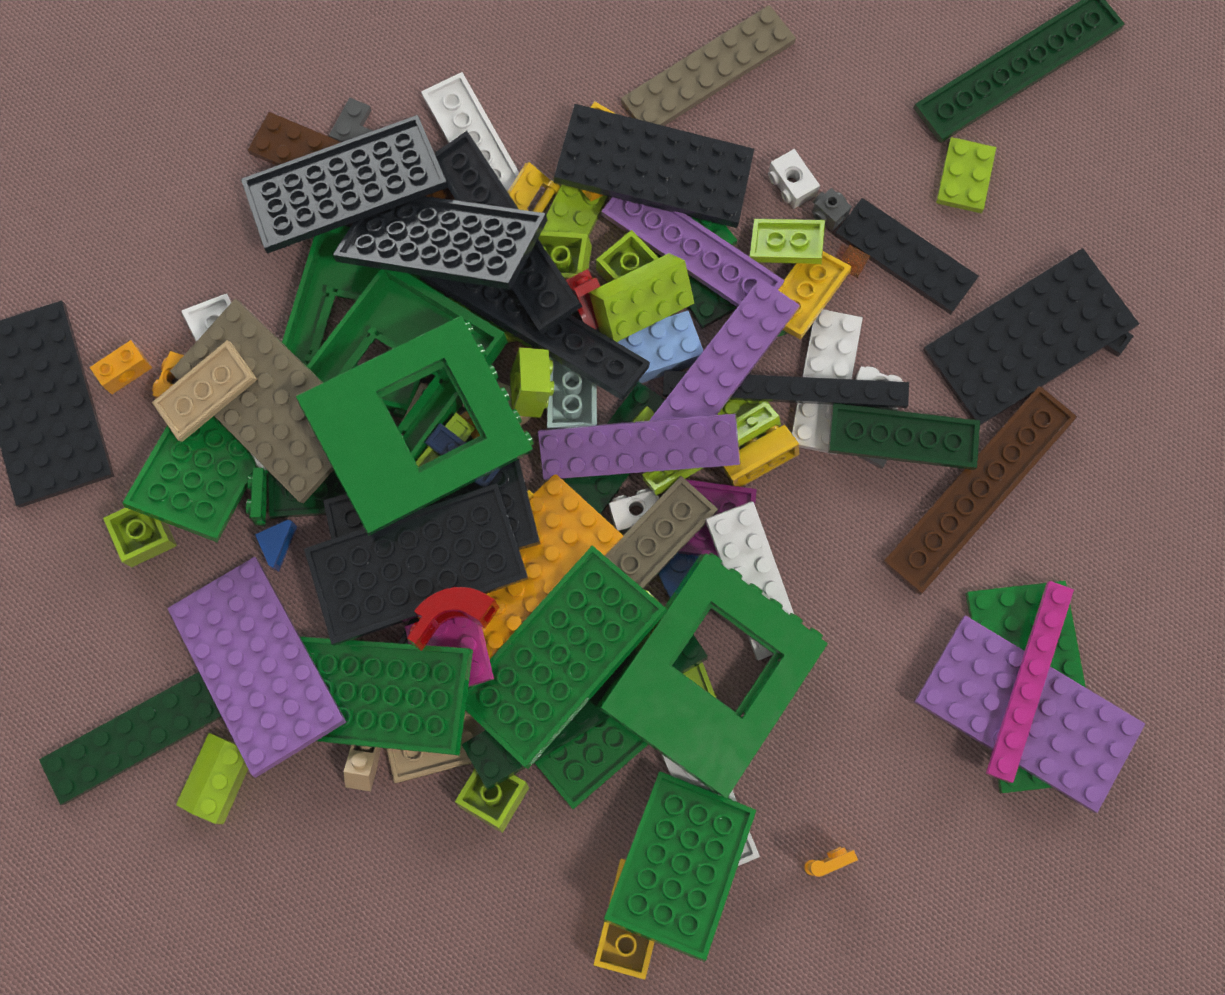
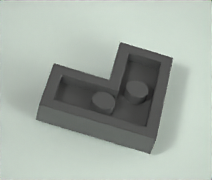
(351, 121)

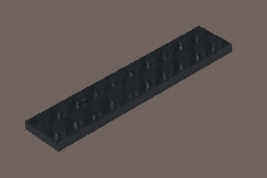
(540, 282)
(568, 342)

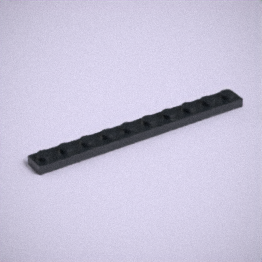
(812, 390)

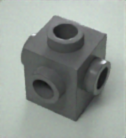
(831, 208)

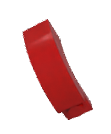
(581, 286)
(450, 604)

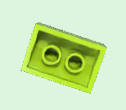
(214, 780)

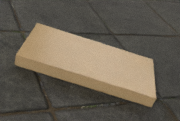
(204, 391)
(413, 764)

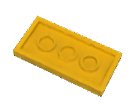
(812, 289)

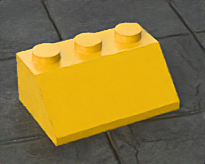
(763, 455)

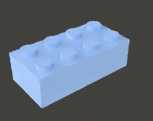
(667, 345)

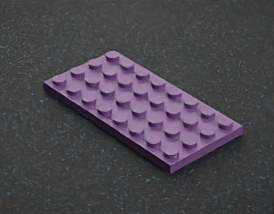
(256, 667)
(1074, 736)

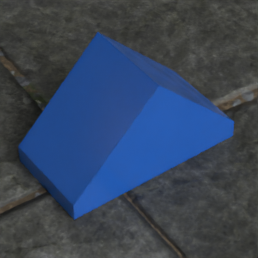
(276, 542)

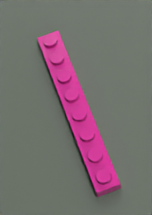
(1029, 682)

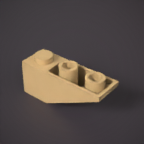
(361, 767)

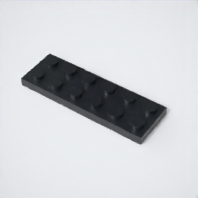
(906, 256)

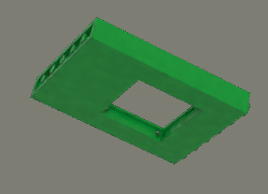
(394, 312)
(310, 313)
(371, 452)
(683, 717)

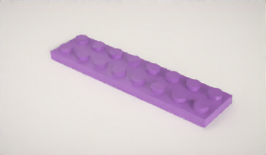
(705, 254)
(730, 354)
(640, 446)

